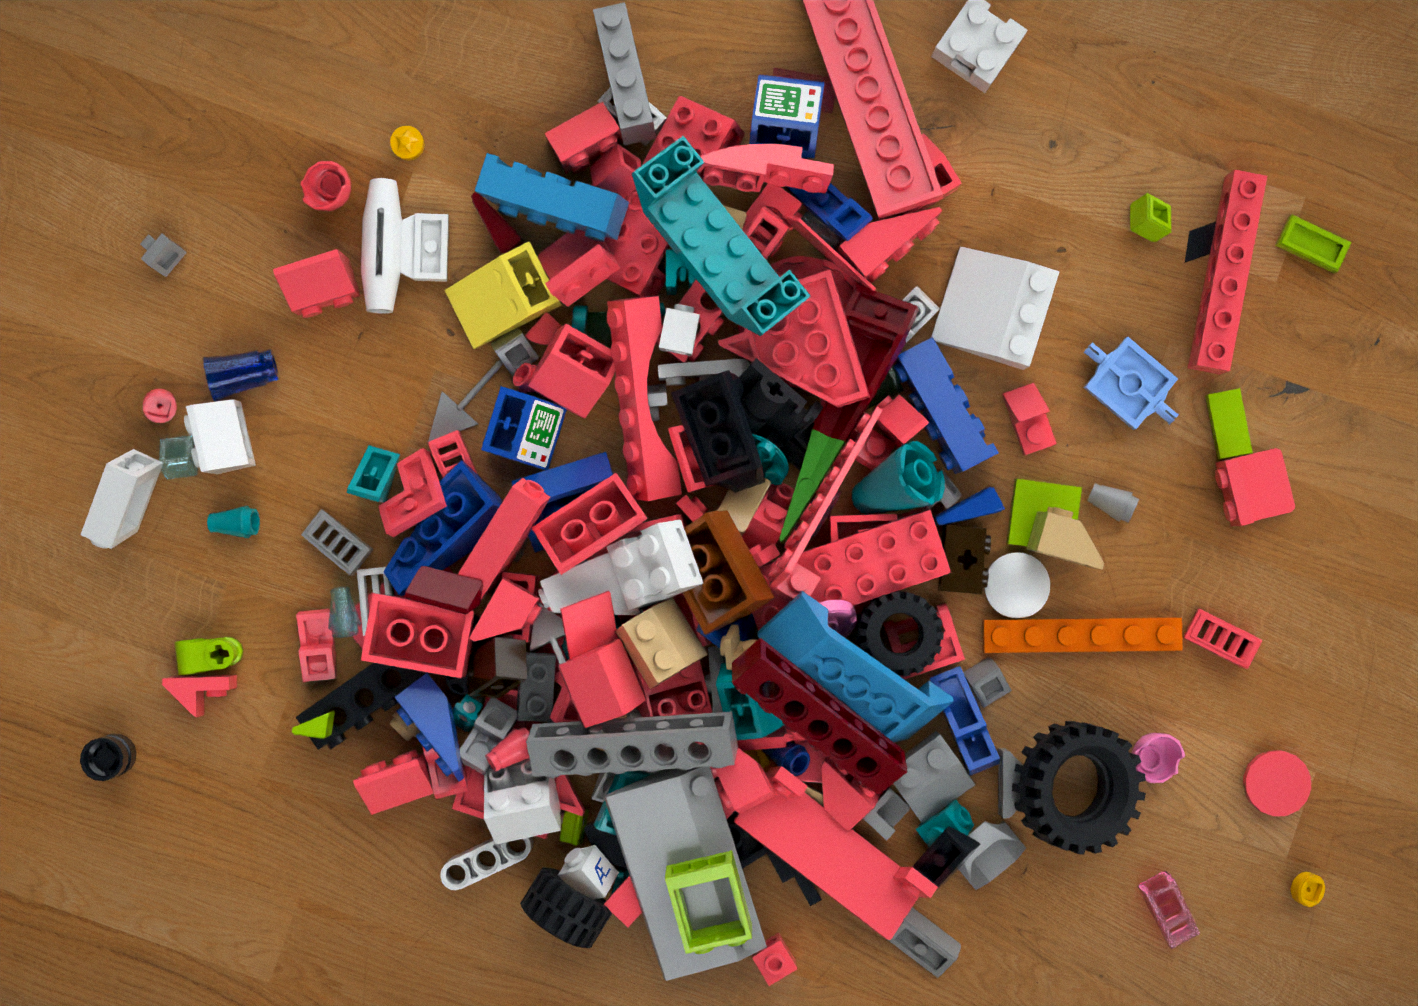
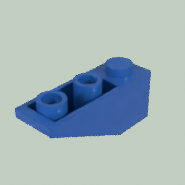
(433, 716)

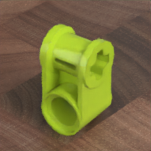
(203, 654)

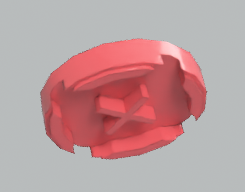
(1277, 783)

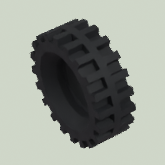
(1115, 793)

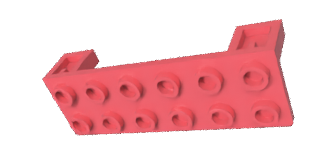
(639, 242)
(866, 448)
(870, 563)
(832, 857)

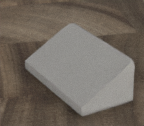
(926, 943)

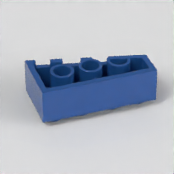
(943, 407)

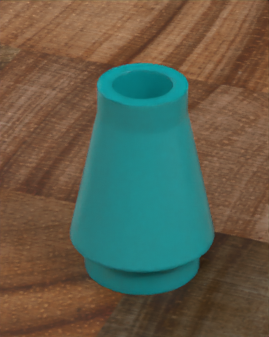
(235, 522)

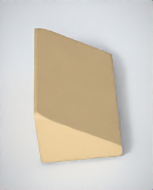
(744, 504)

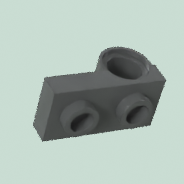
(537, 692)

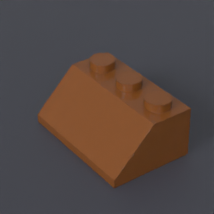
(728, 570)

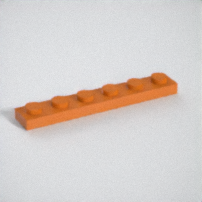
(1082, 635)

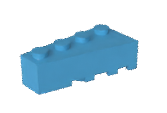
(551, 199)

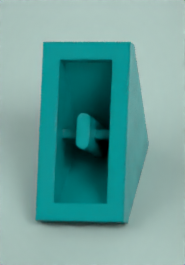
(374, 475)

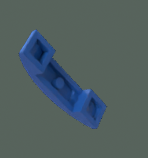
(834, 210)

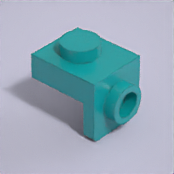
(953, 816)

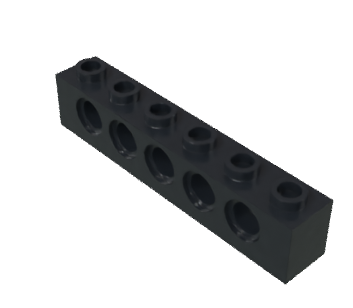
(347, 698)

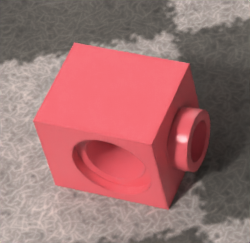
(775, 960)

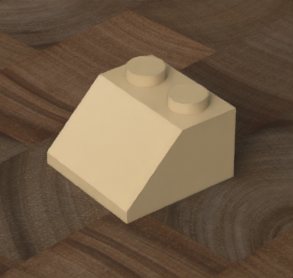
(1063, 538)
(660, 642)

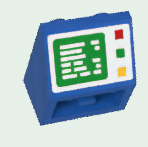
(787, 113)
(524, 428)

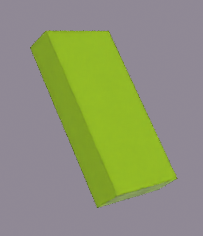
(1313, 243)
(1228, 423)

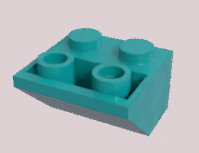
(748, 716)

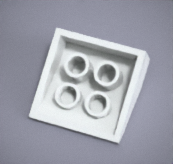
(995, 307)

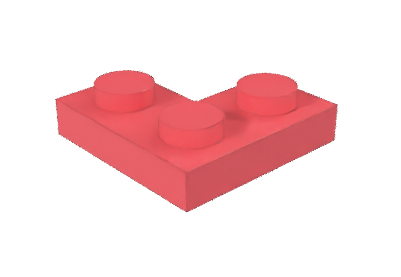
(420, 496)

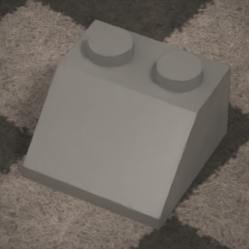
(933, 777)

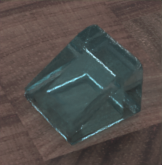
(177, 457)

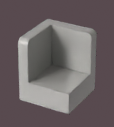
(887, 813)

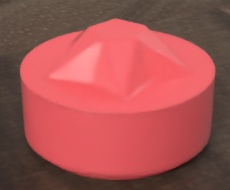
(159, 405)

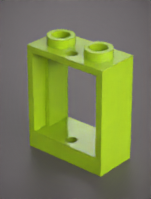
(702, 871)

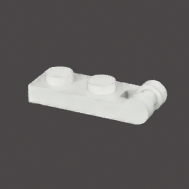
(677, 373)

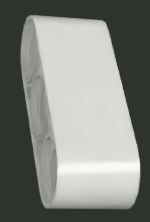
(475, 870)

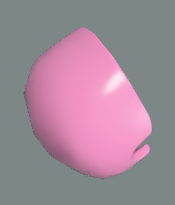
(1159, 756)

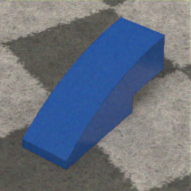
(966, 722)

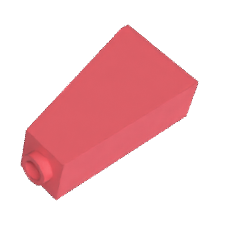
(505, 534)

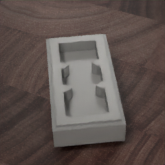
(715, 662)

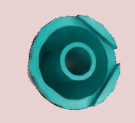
(901, 482)

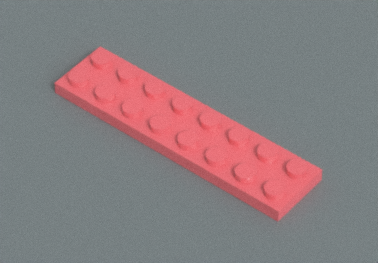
(874, 105)

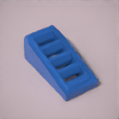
(977, 505)

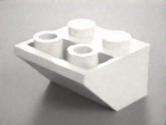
(219, 436)
(520, 804)

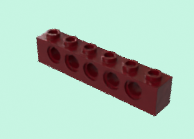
(818, 717)

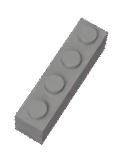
(624, 73)

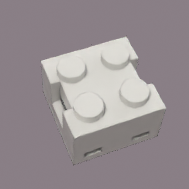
(978, 44)
(655, 564)

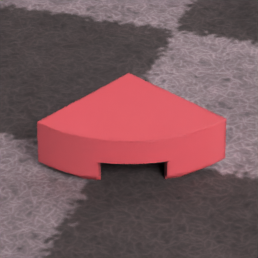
(543, 330)

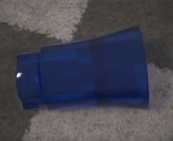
(239, 372)

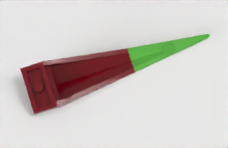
(879, 334)

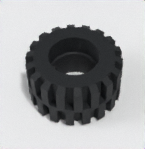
(929, 632)
(564, 910)

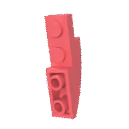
(752, 164)

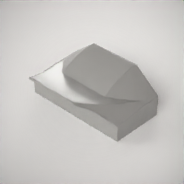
(996, 853)

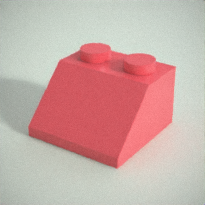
(318, 283)

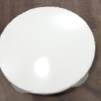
(1017, 585)

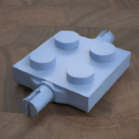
(1130, 383)

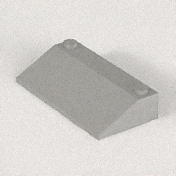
(673, 821)

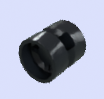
(108, 757)

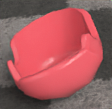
(326, 186)

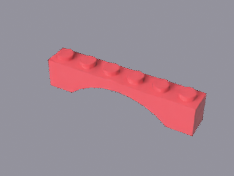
(634, 331)

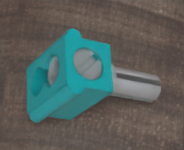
(467, 712)

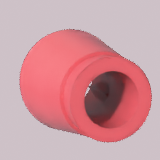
(509, 750)

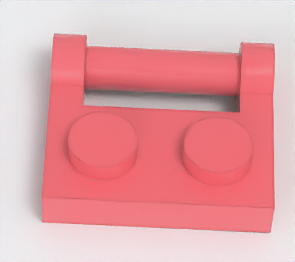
(950, 651)

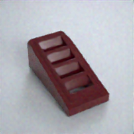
(500, 231)

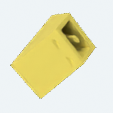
(502, 295)

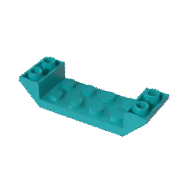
(713, 242)

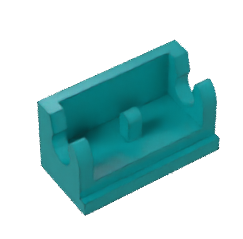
(674, 269)

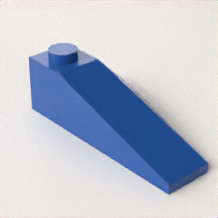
(450, 531)

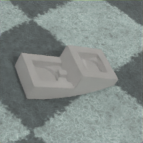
(489, 729)

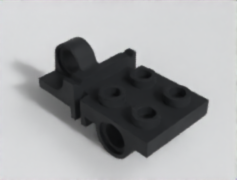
(777, 412)

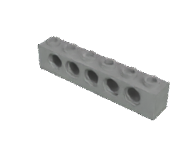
(647, 734)

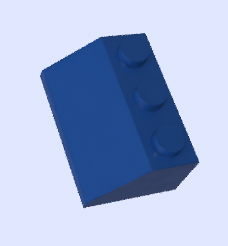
(568, 483)

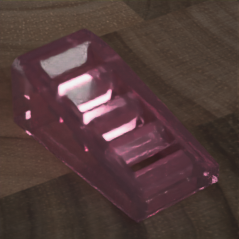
(1159, 890)

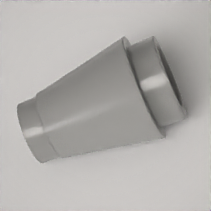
(1114, 502)

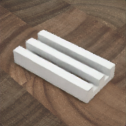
(362, 587)

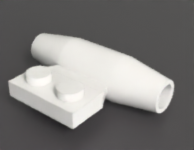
(398, 246)

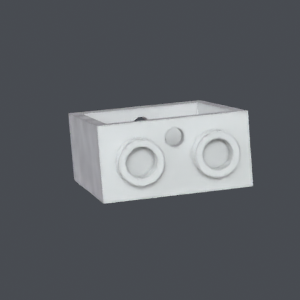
(121, 499)

